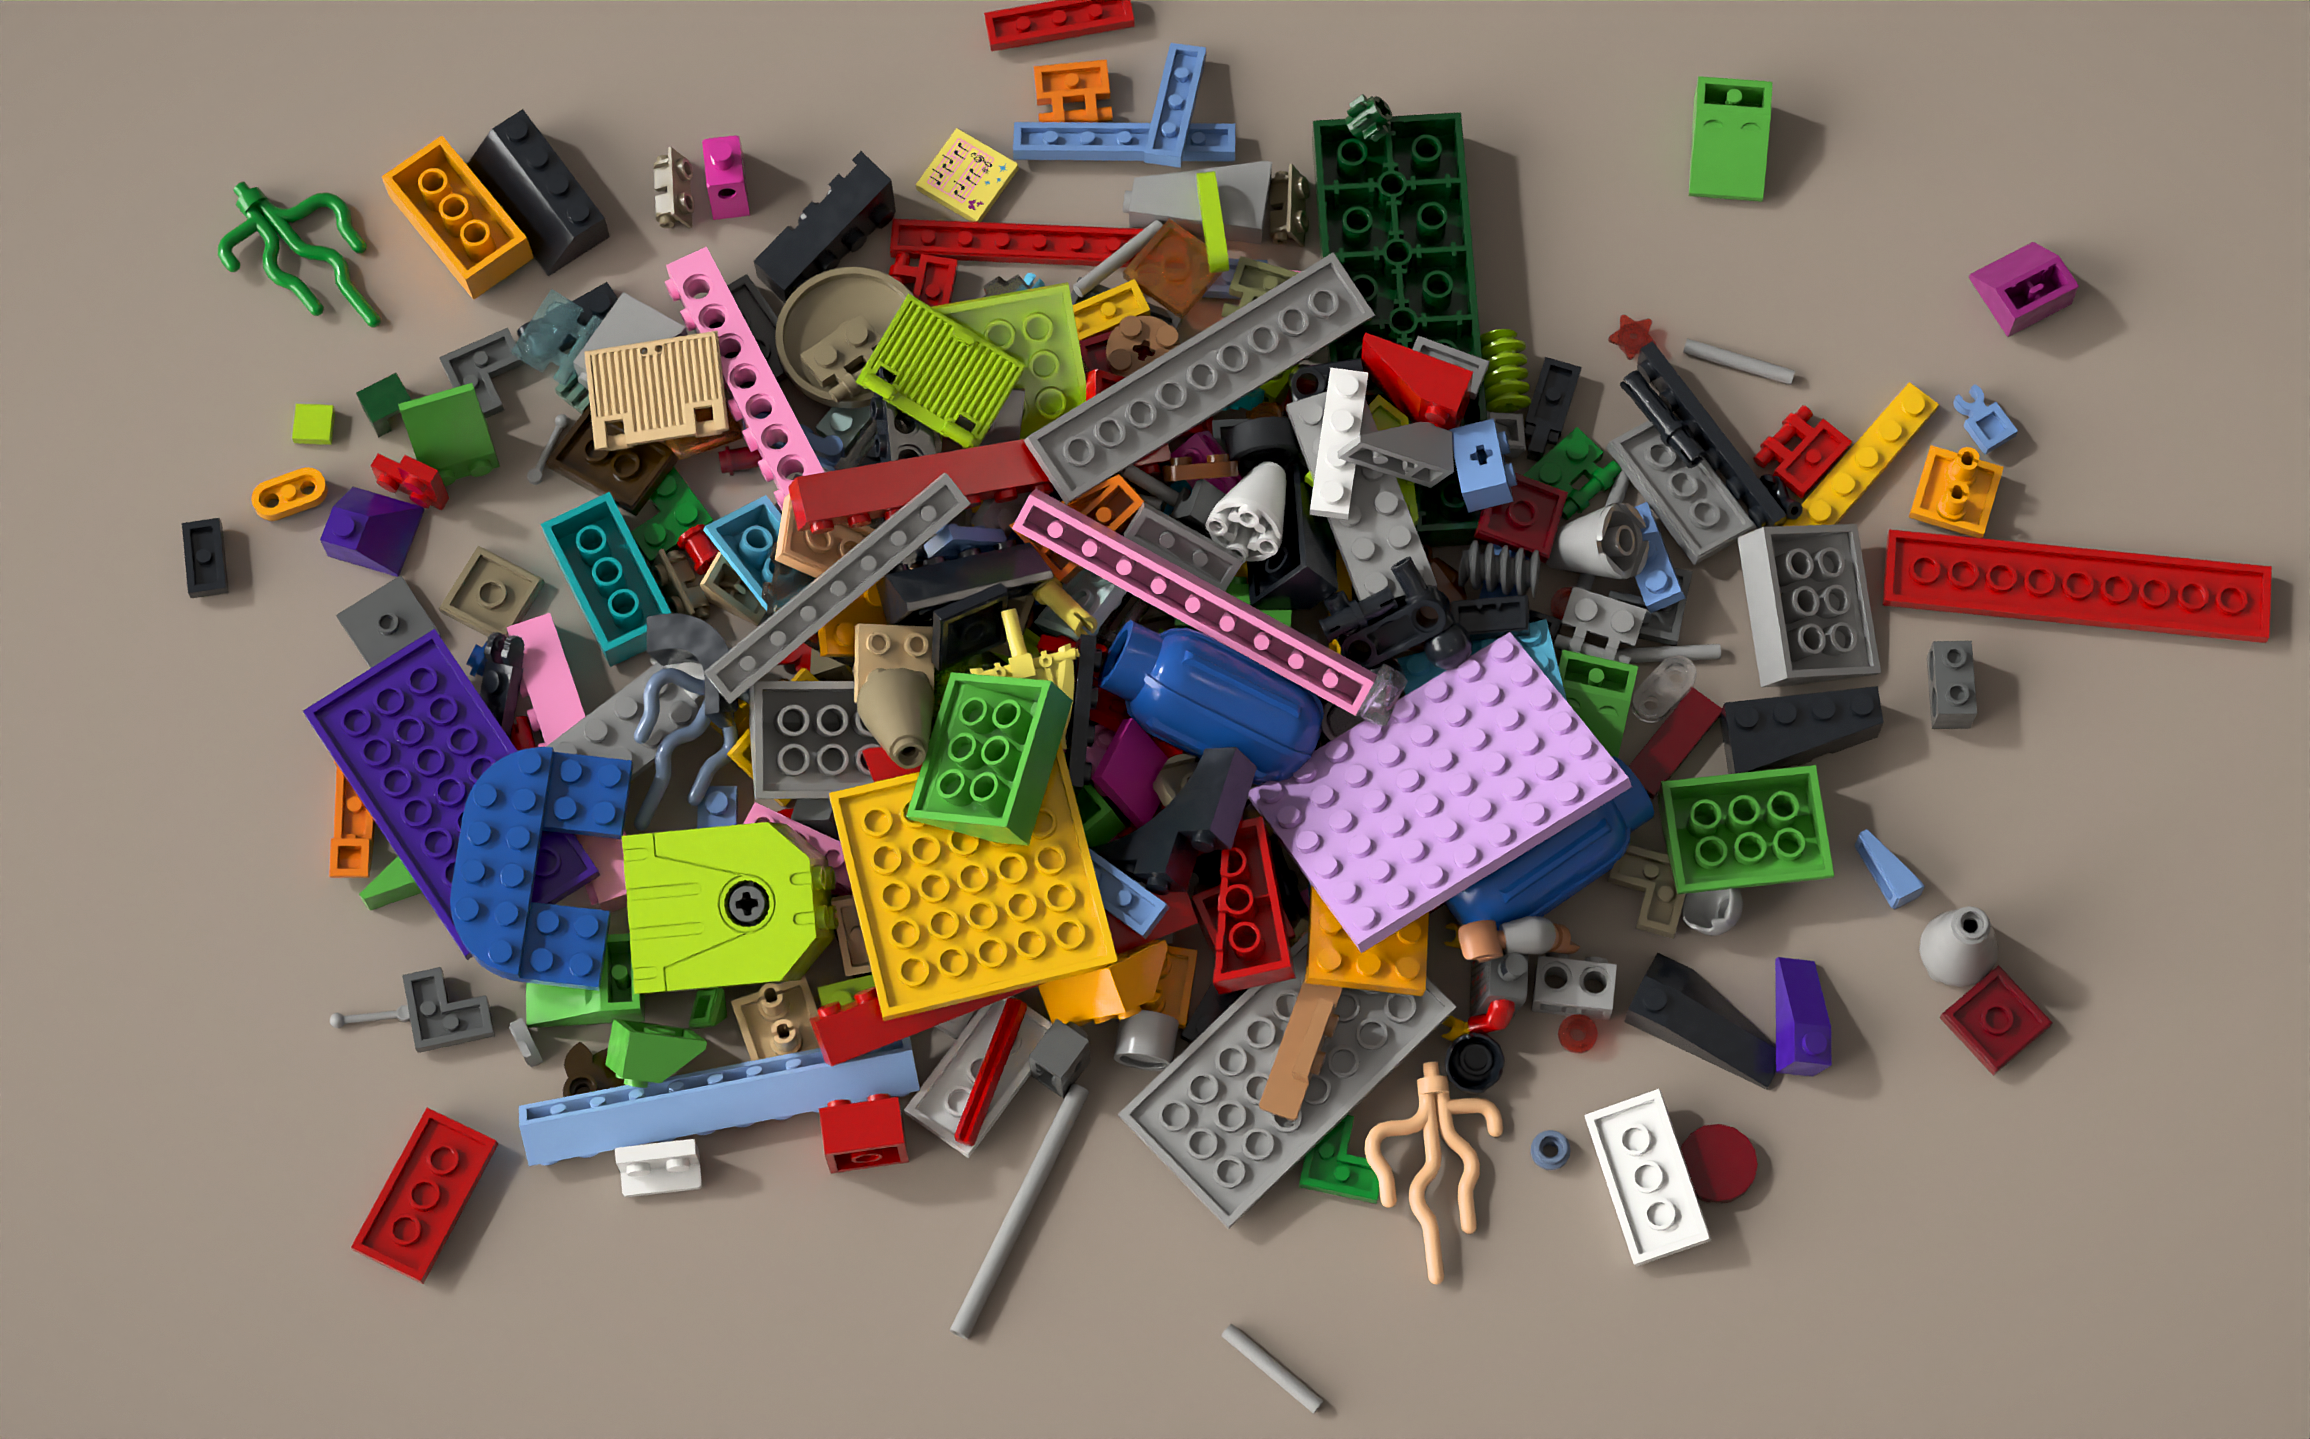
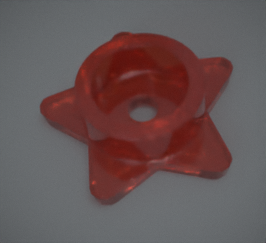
(1622, 336)

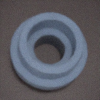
(1555, 1139)

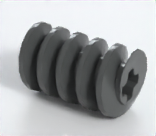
(1500, 569)

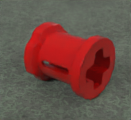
(698, 547)

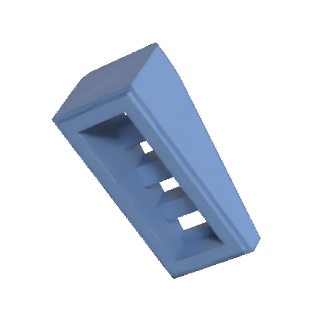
(1890, 874)

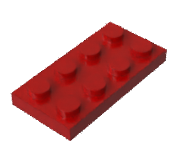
(424, 1195)

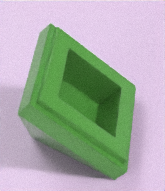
(708, 1008)

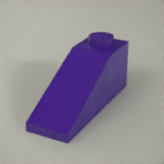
(1801, 1019)

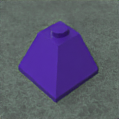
(371, 530)

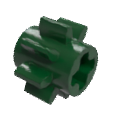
(1368, 118)

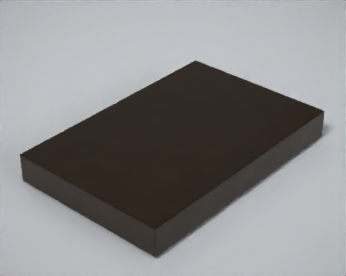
(626, 473)

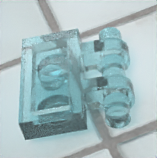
(548, 331)

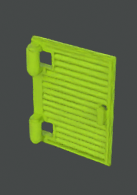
(941, 373)

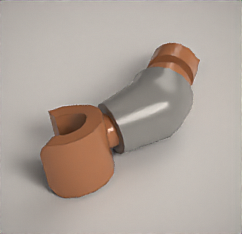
(1522, 936)

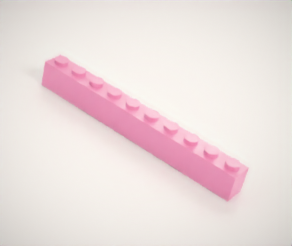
(1194, 601)

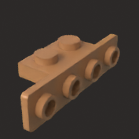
(1301, 1049)

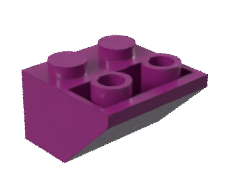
(2025, 287)

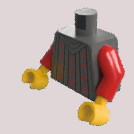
(1496, 992)

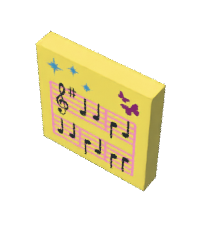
(967, 176)

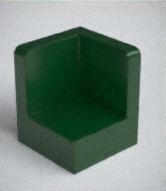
(381, 402)

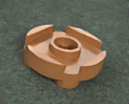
(1134, 334)

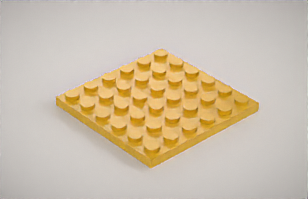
(968, 914)

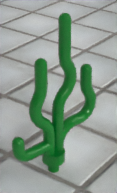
(269, 219)

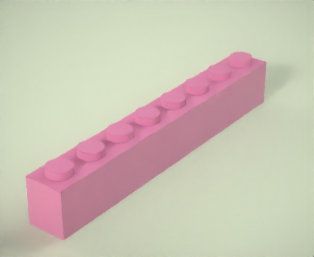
(555, 711)

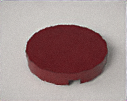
(1719, 1162)

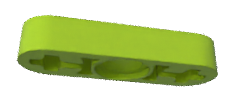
(1212, 222)

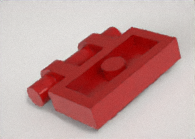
(932, 279)
(1811, 458)

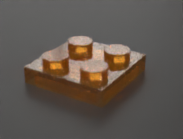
(1173, 269)

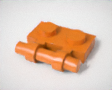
(1070, 84)

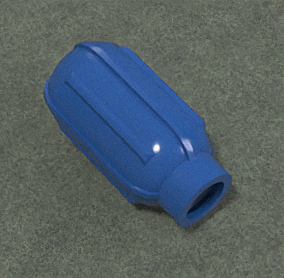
(1212, 697)
(1558, 865)

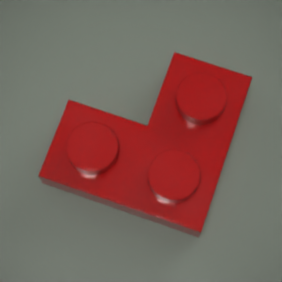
(412, 478)

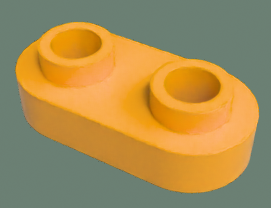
(289, 492)

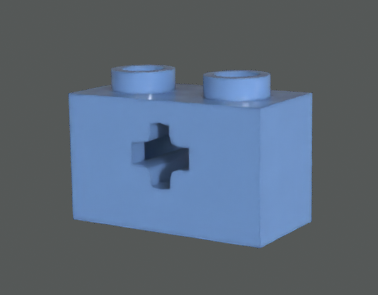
(1482, 466)

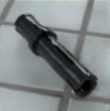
(1672, 430)

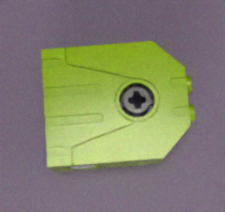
(698, 914)

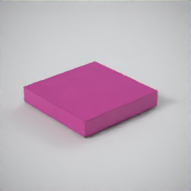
(1129, 772)

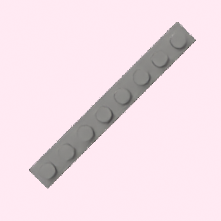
(837, 588)

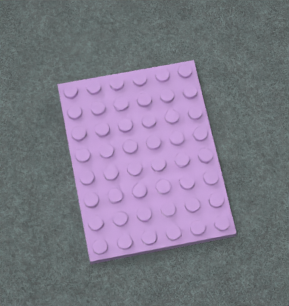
(1440, 793)

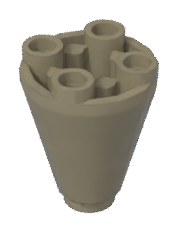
(898, 713)

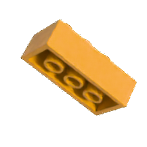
(457, 217)

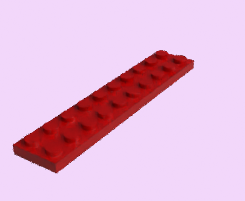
(2077, 586)

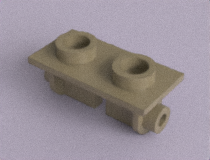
(673, 174)
(1290, 192)
(671, 574)

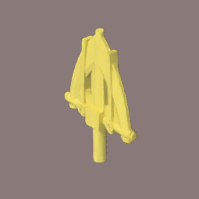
(1053, 667)

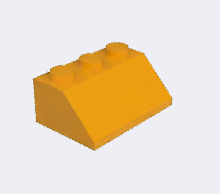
(1107, 990)

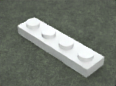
(1340, 426)

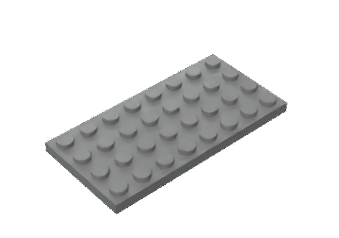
(1206, 1103)

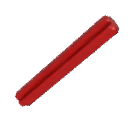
(990, 1071)

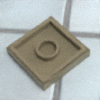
(491, 593)

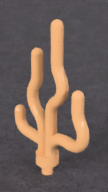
(1434, 1117)

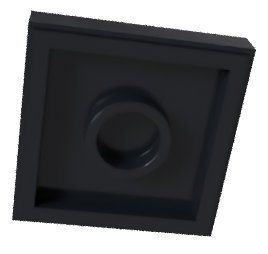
(969, 626)

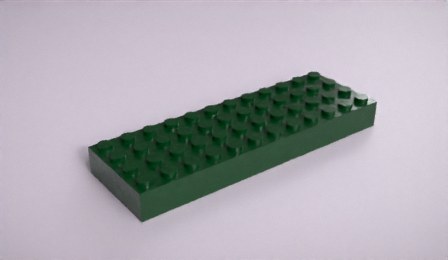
(1405, 239)

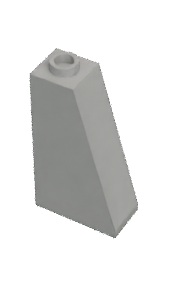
(1174, 195)

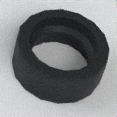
(1262, 441)

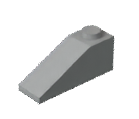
(1409, 452)

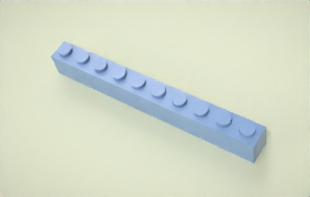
(709, 1101)

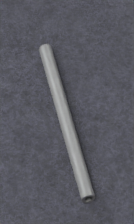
(1019, 1211)

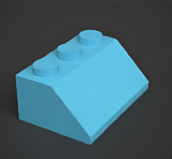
(747, 542)

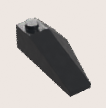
(1693, 1016)

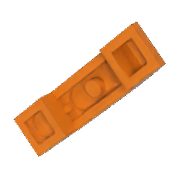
(353, 833)

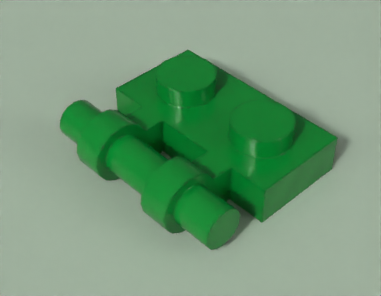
(1567, 463)

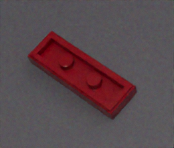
(1674, 740)

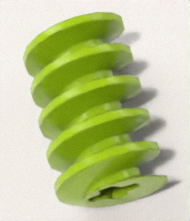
(1504, 373)

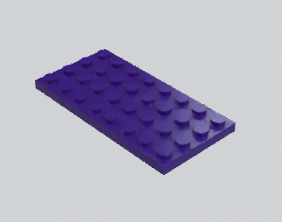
(412, 749)

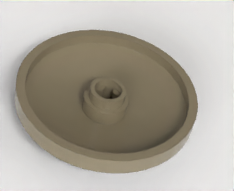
(823, 307)

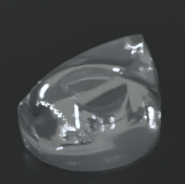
(1382, 696)

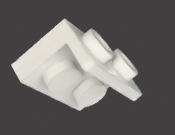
(659, 1167)

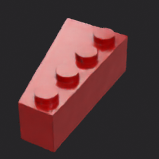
(1251, 921)

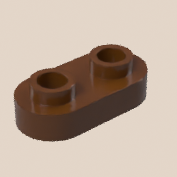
(1184, 469)

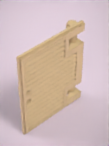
(656, 390)

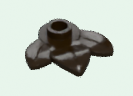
(588, 1071)

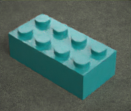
(606, 575)

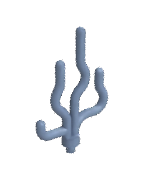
(676, 738)

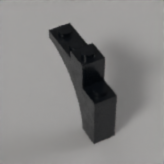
(1196, 820)

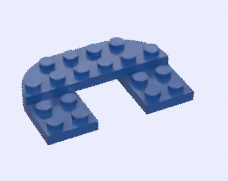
(499, 860)

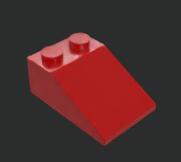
(1418, 383)

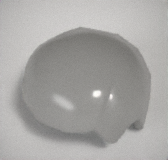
(1712, 910)

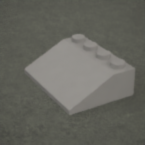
(1808, 604)
(806, 739)

